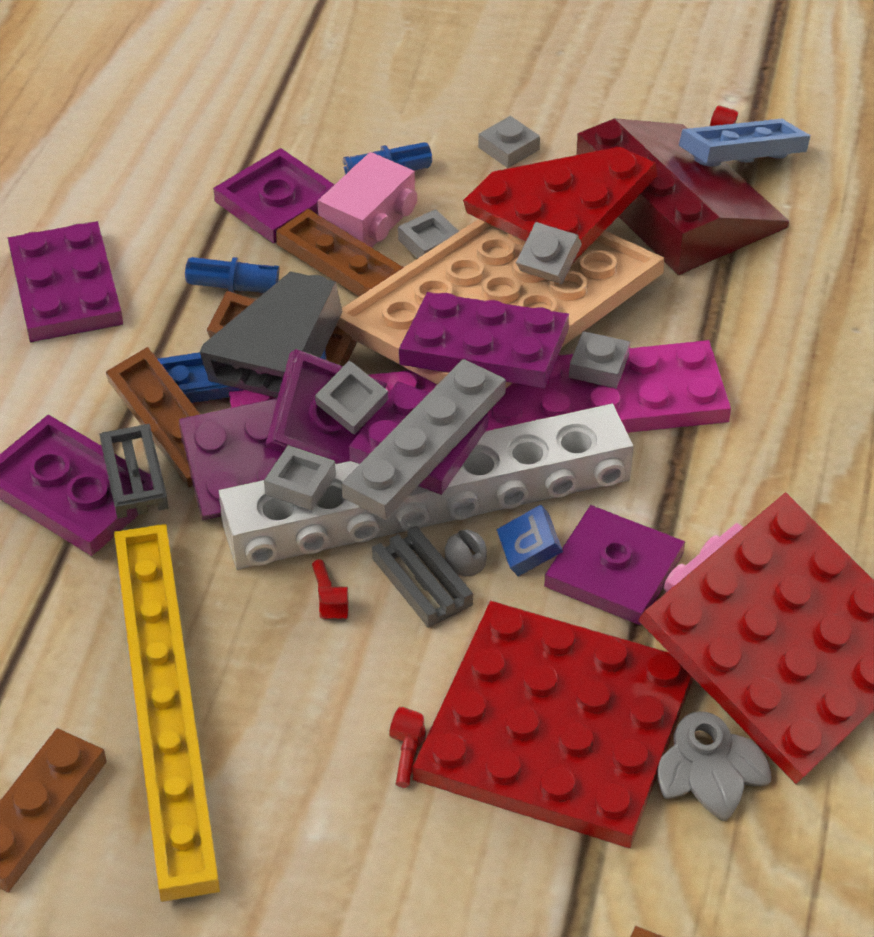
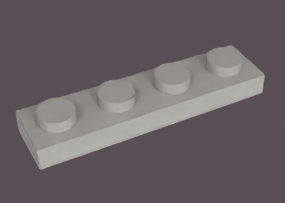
(423, 439)

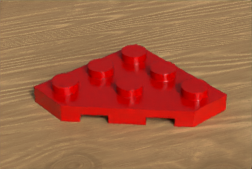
(567, 193)

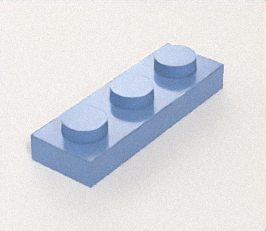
(743, 141)

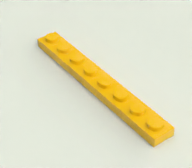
(165, 716)

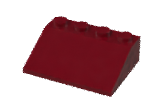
(689, 208)

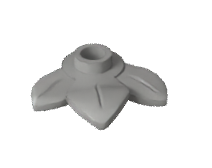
(711, 771)

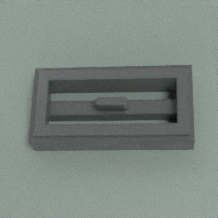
(139, 499)
(402, 548)

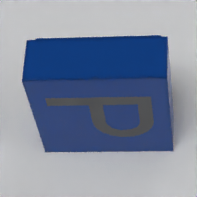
(529, 540)

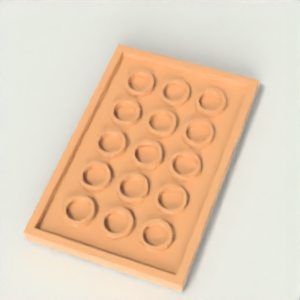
(483, 266)

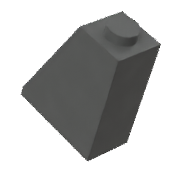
(257, 343)

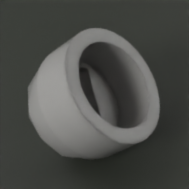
(459, 556)

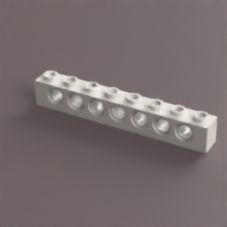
(501, 472)

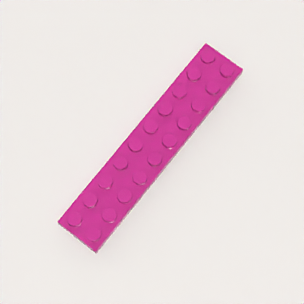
(656, 391)

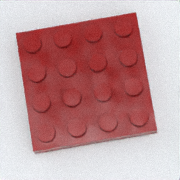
(777, 635)
(556, 723)

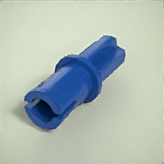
(412, 156)
(231, 275)

